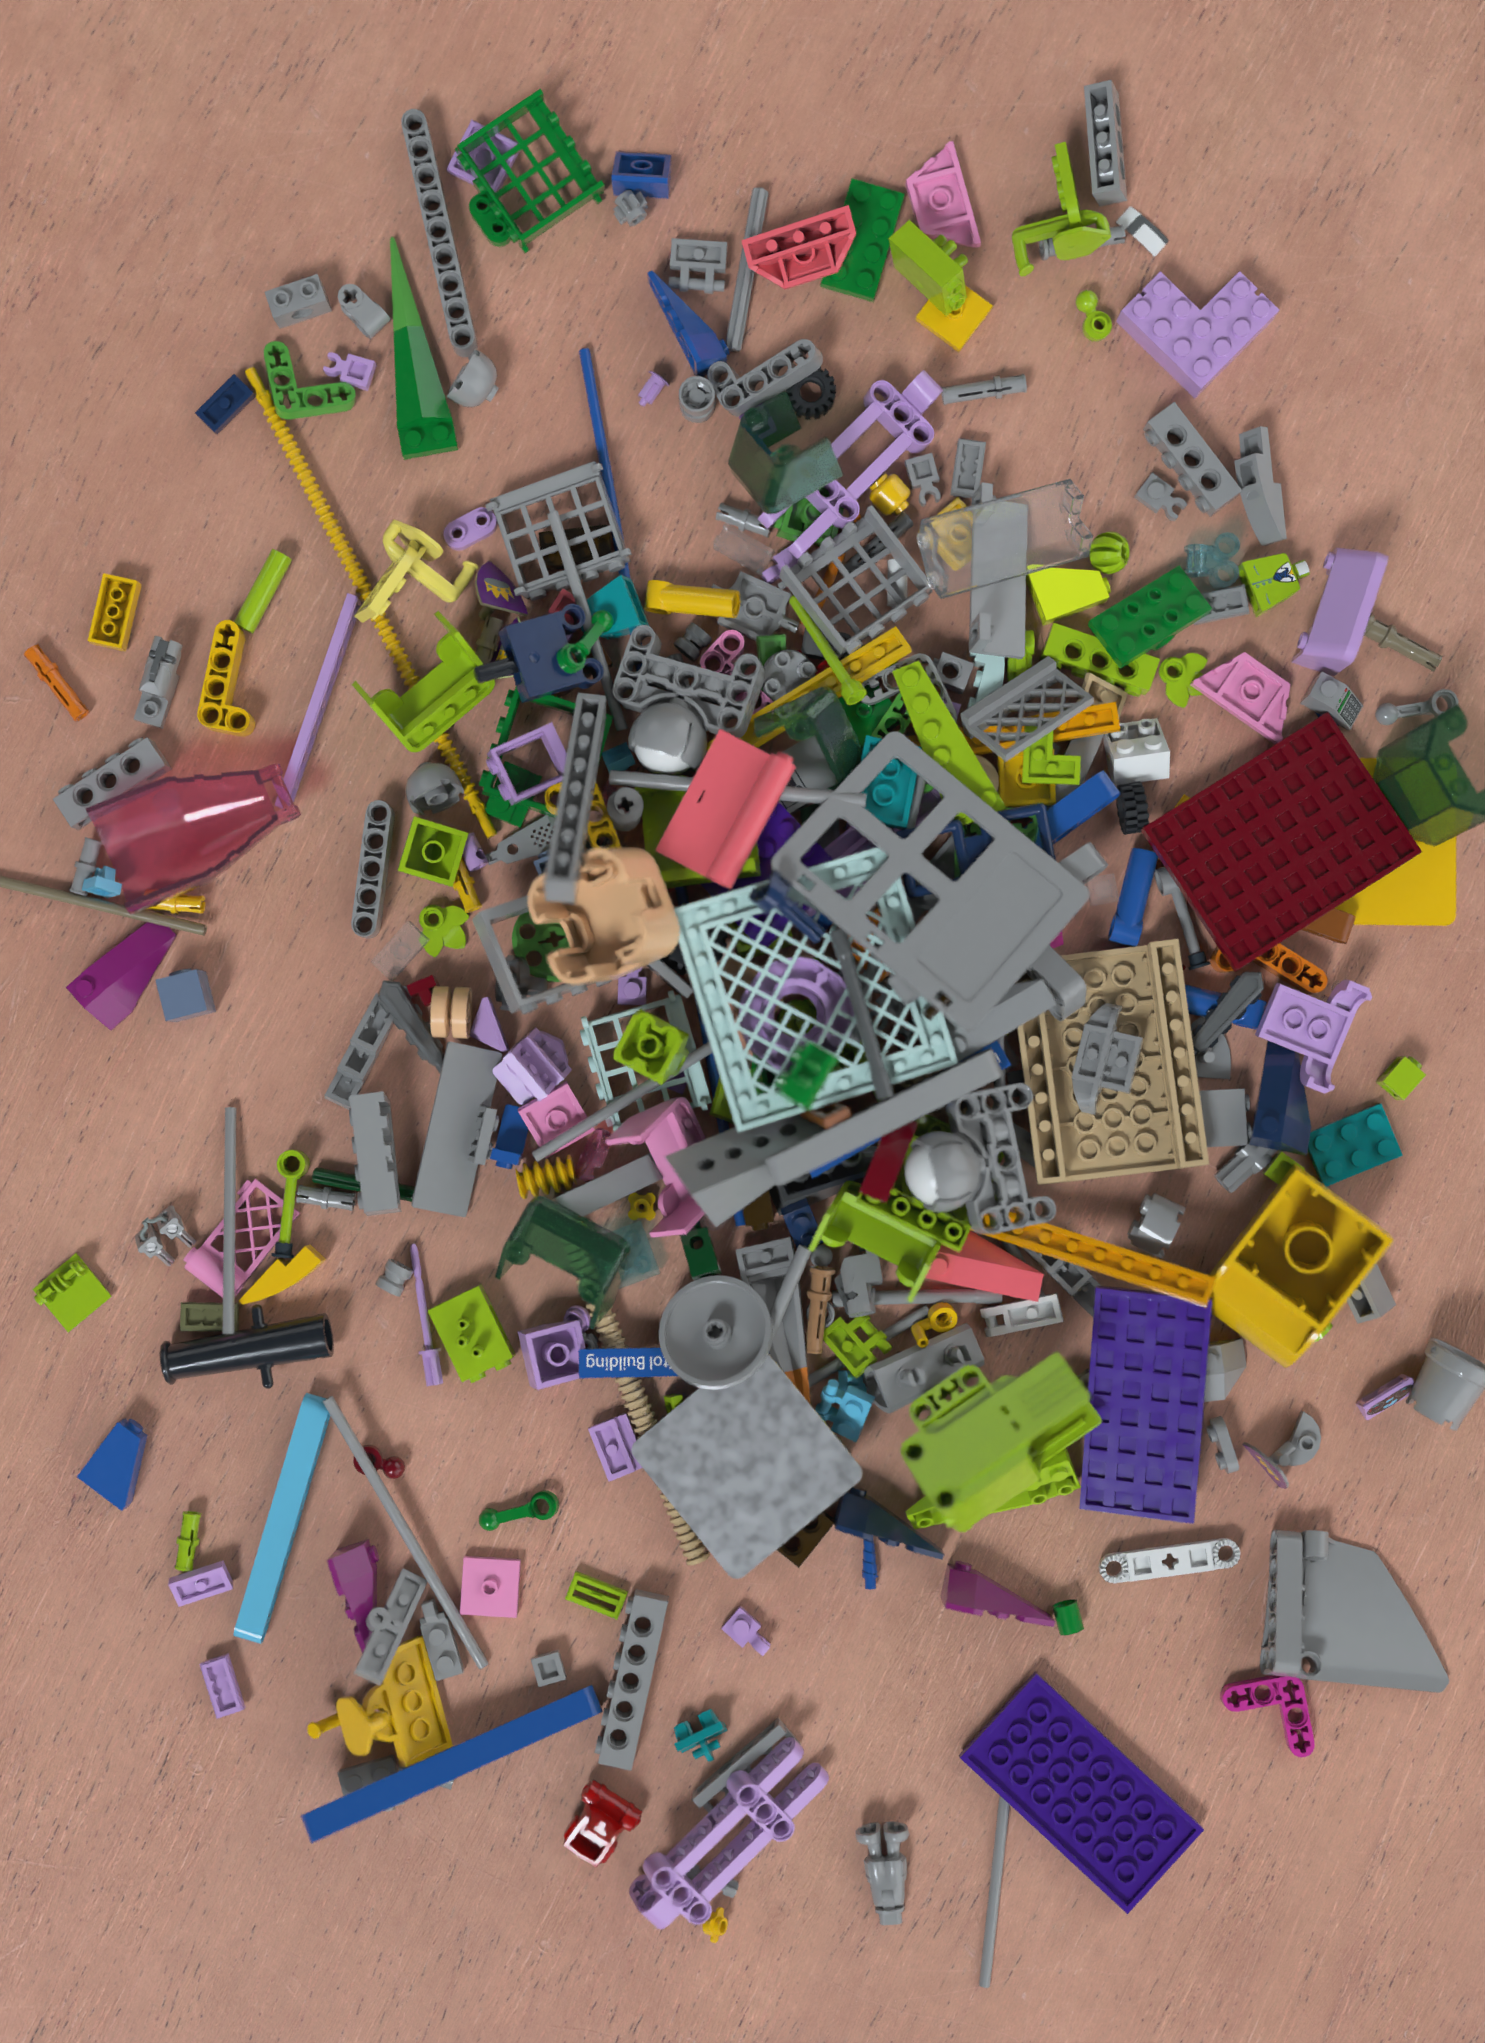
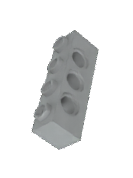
(1105, 143)
(1191, 444)
(151, 768)

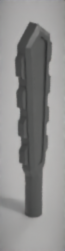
(408, 1017)

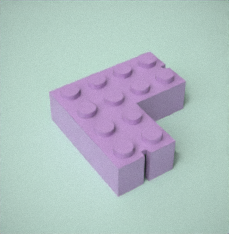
(1192, 341)

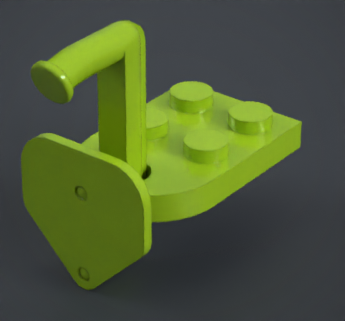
(1068, 231)

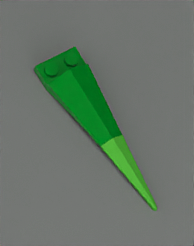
(421, 405)

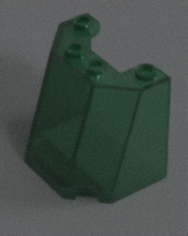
(1428, 782)

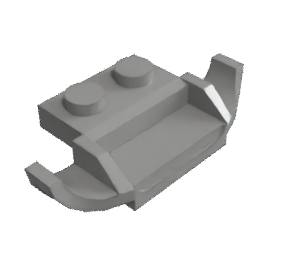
(1104, 1058)

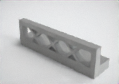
(741, 1761)

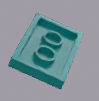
(891, 791)
(1352, 1145)

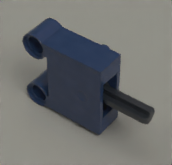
(532, 656)

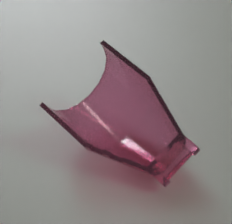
(187, 830)

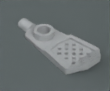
(524, 842)

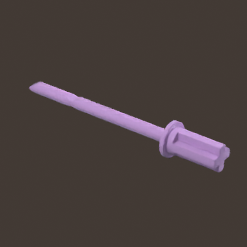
(430, 1355)

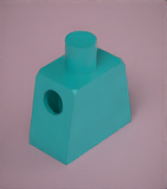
(623, 603)

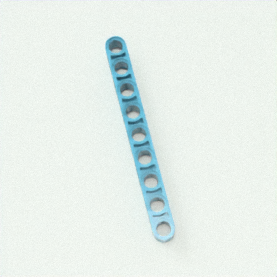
(283, 1519)

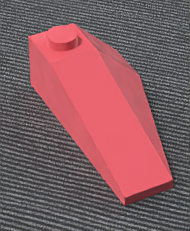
(986, 1268)

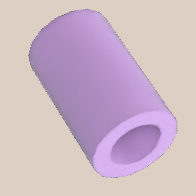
(473, 854)

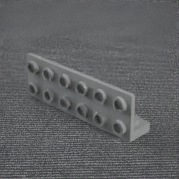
(997, 609)

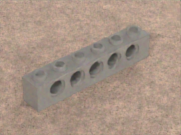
(622, 1752)

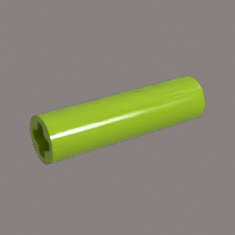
(262, 591)

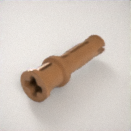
(819, 1295)

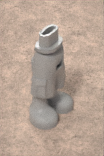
(887, 1872)

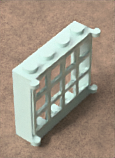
(677, 1017)

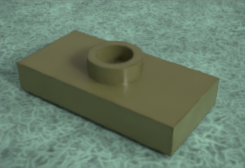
(205, 1316)

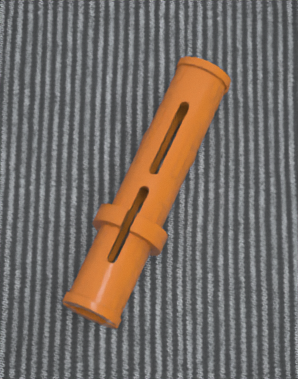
(50, 674)

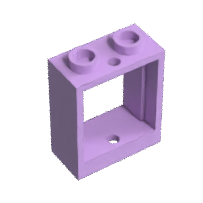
(555, 750)

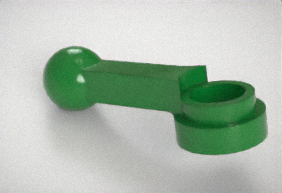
(600, 622)
(491, 1519)

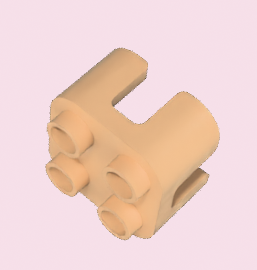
(617, 919)

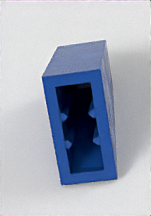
(117, 1464)

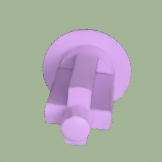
(652, 388)

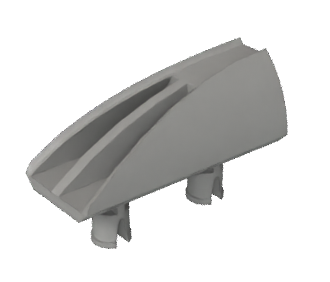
(917, 1370)

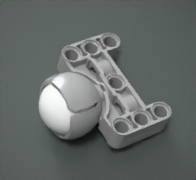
(674, 722)
(964, 1166)

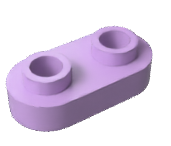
(471, 531)

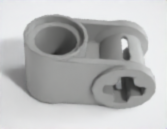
(364, 313)

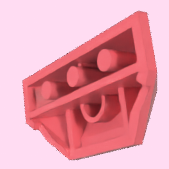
(802, 249)

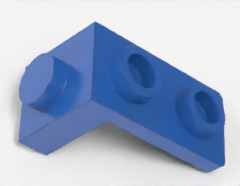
(510, 1139)

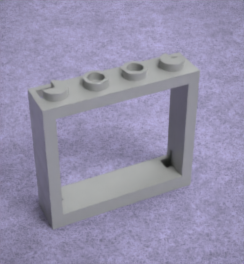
(483, 923)

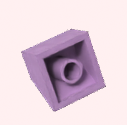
(552, 1353)

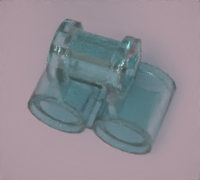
(1207, 560)

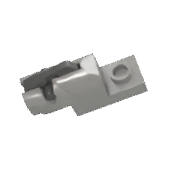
(158, 682)
(856, 1283)

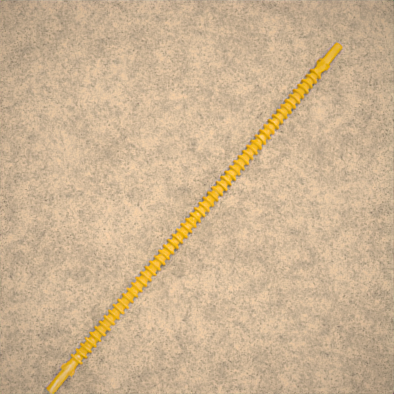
(264, 398)

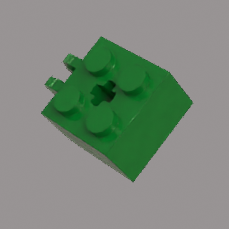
(805, 1075)

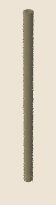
(102, 905)

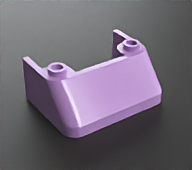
(1342, 611)

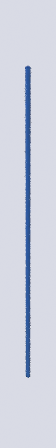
(603, 458)

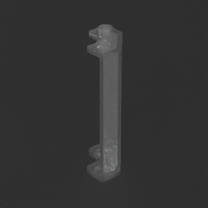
(1003, 538)

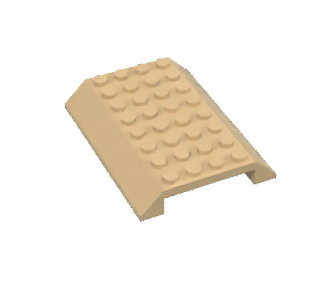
(1134, 1132)

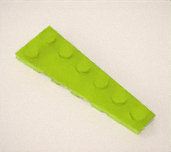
(942, 737)

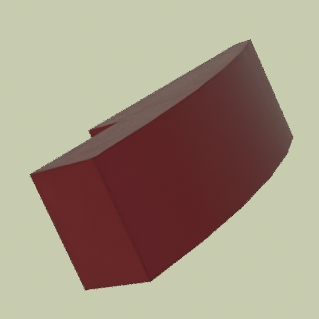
(887, 1162)

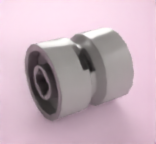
(697, 399)

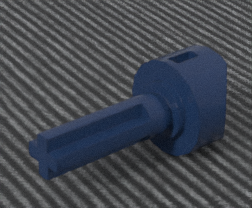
(775, 896)

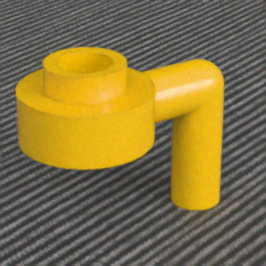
(939, 1324)

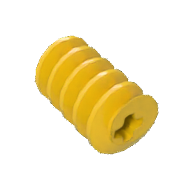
(546, 1177)

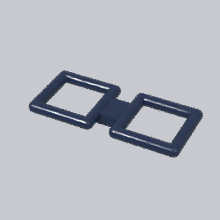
(971, 848)

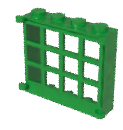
(564, 149)

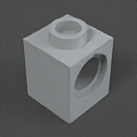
(961, 666)

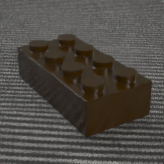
(580, 552)

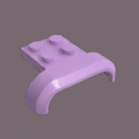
(1312, 1027)

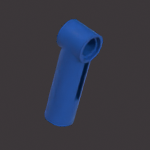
(1128, 919)
(1201, 1000)

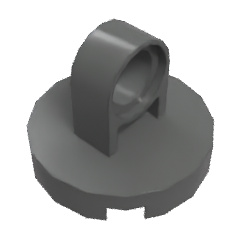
(525, 983)

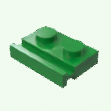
(521, 781)

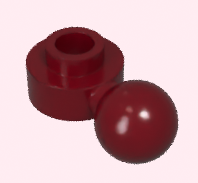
(392, 1467)

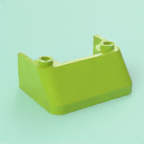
(437, 698)
(878, 1235)

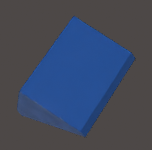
(642, 174)

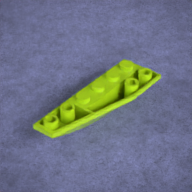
(1055, 1479)

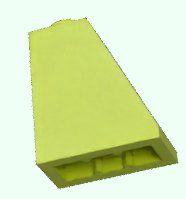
(1066, 592)

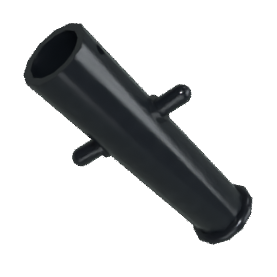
(250, 1348)

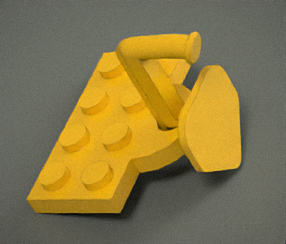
(407, 1712)

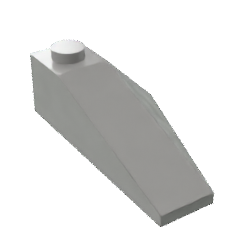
(1015, 1008)

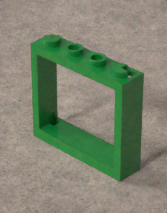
(504, 727)

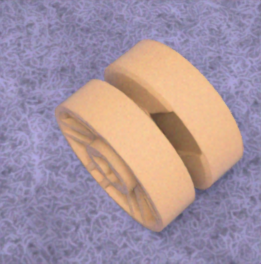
(450, 1012)

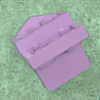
(533, 1066)

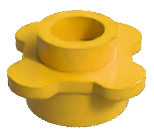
(635, 1212)
(715, 1925)

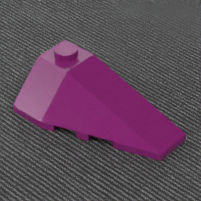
(118, 978)
(355, 1576)
(973, 1592)

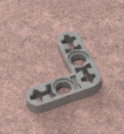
(930, 671)

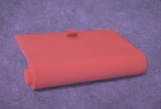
(721, 826)

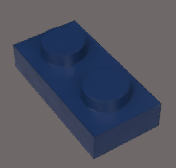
(225, 404)
(800, 1222)

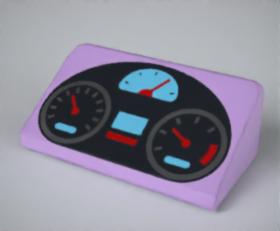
(1385, 1396)

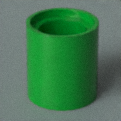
(1068, 1617)

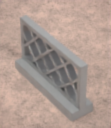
(1013, 698)

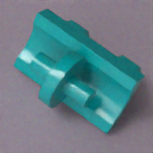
(711, 1728)

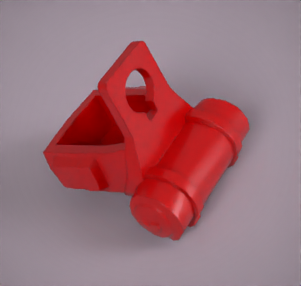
(603, 1818)

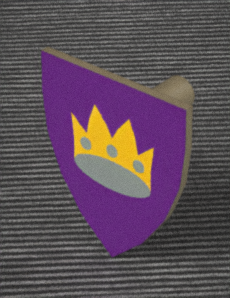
(497, 592)

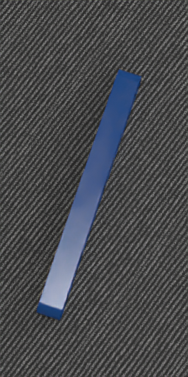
(451, 1764)

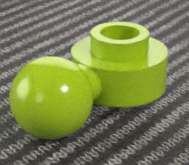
(1087, 303)

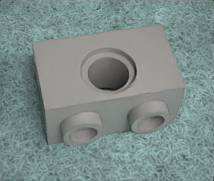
(298, 301)

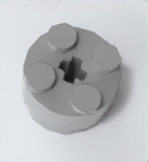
(1156, 1224)

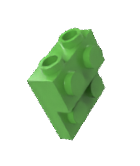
(800, 517)

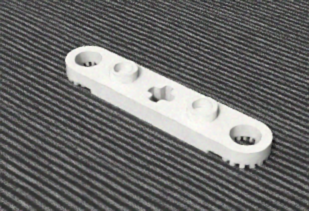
(1148, 1564)

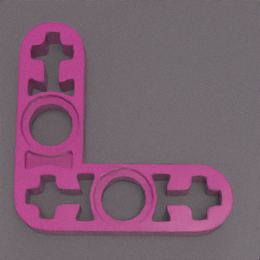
(1276, 1695)

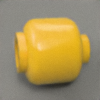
(889, 494)

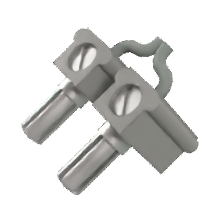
(169, 1223)

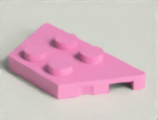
(942, 200)
(1249, 694)

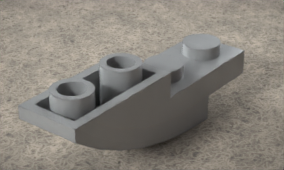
(1259, 493)

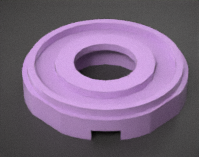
(811, 980)

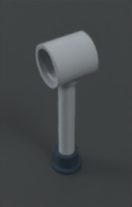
(1168, 886)

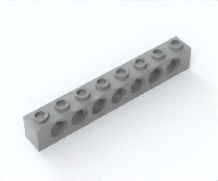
(575, 798)

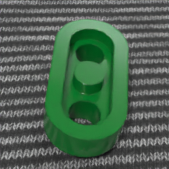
(487, 222)

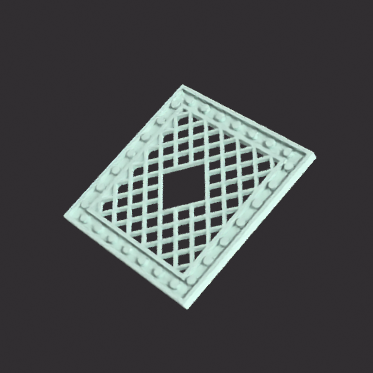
(896, 917)

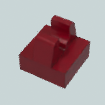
(423, 988)

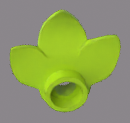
(1178, 686)
(446, 931)

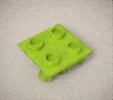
(71, 1292)

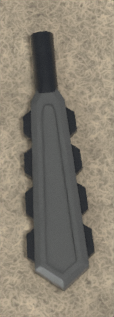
(1231, 1005)

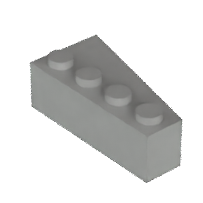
(375, 1153)

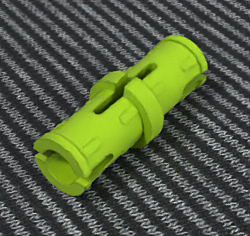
(187, 1541)

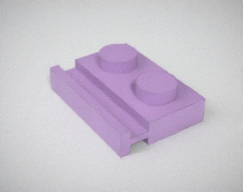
(614, 1446)

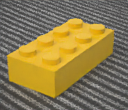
(114, 612)

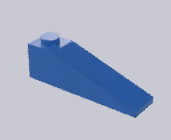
(692, 333)

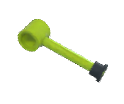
(284, 1247)

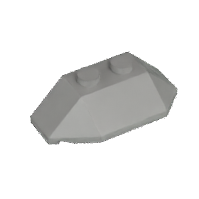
(1224, 1367)

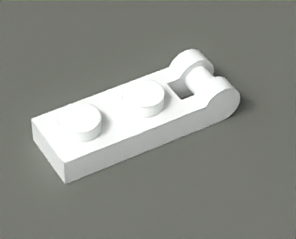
(1022, 1315)

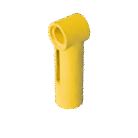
(667, 598)

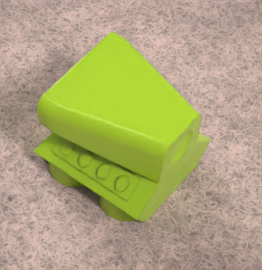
(652, 1047)

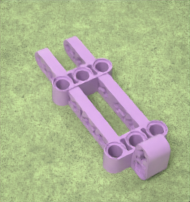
(909, 404)
(657, 1893)

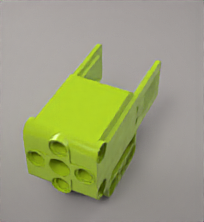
(978, 1444)

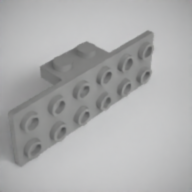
(458, 1130)

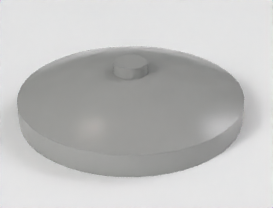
(715, 1332)

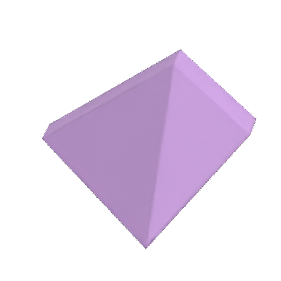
(487, 1026)

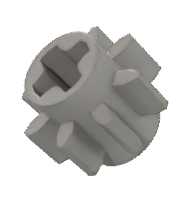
(630, 208)

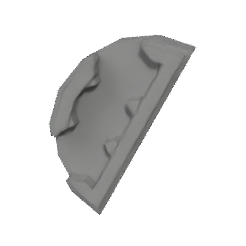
(1305, 1439)

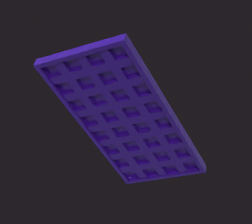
(1150, 1398)

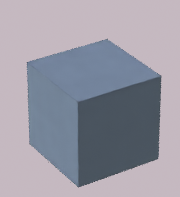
(185, 995)

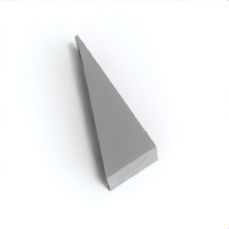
(731, 1167)

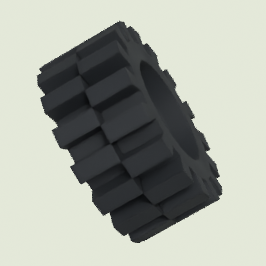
(818, 407)
(1132, 807)

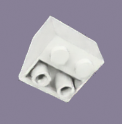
(1137, 752)

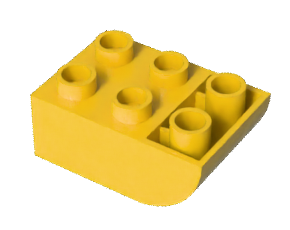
(1294, 1266)

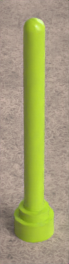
(851, 689)

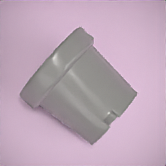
(1447, 1384)

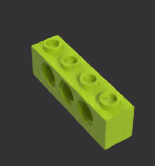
(1061, 637)

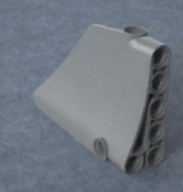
(1343, 1617)

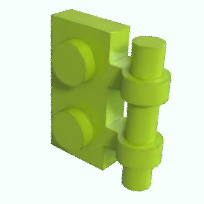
(850, 1349)

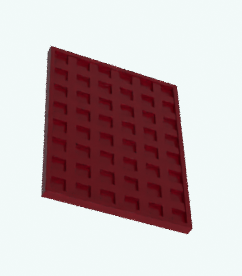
(1281, 841)

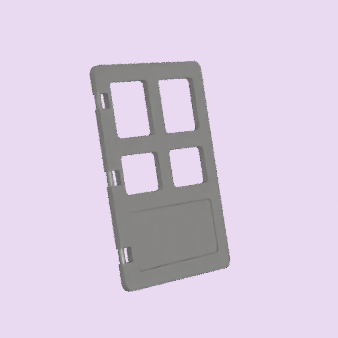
(984, 924)

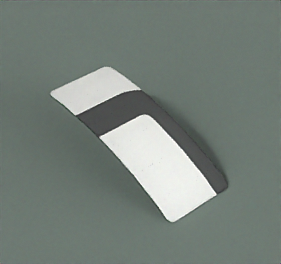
(1143, 230)

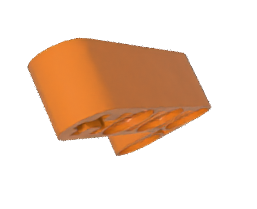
(1273, 964)

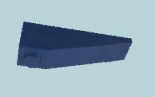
(1281, 1106)
(865, 1517)

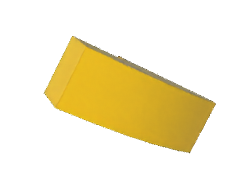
(284, 1274)

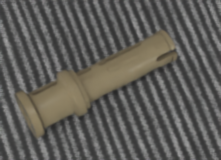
(1388, 636)

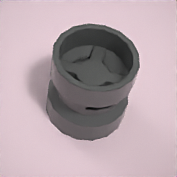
(692, 641)

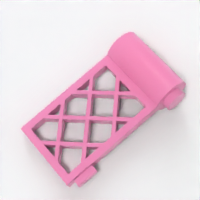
(207, 1261)

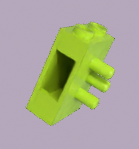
(929, 267)
(472, 1334)

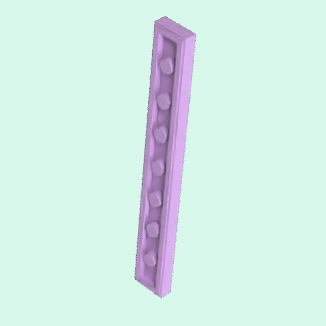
(320, 696)

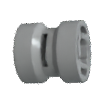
(395, 1277)

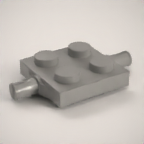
(760, 608)

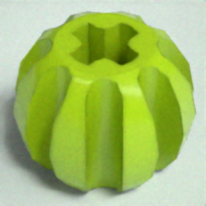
(1109, 552)

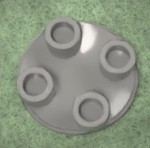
(786, 672)

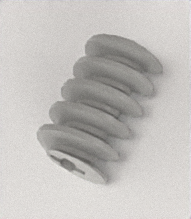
(632, 802)

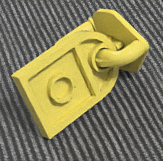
(408, 560)

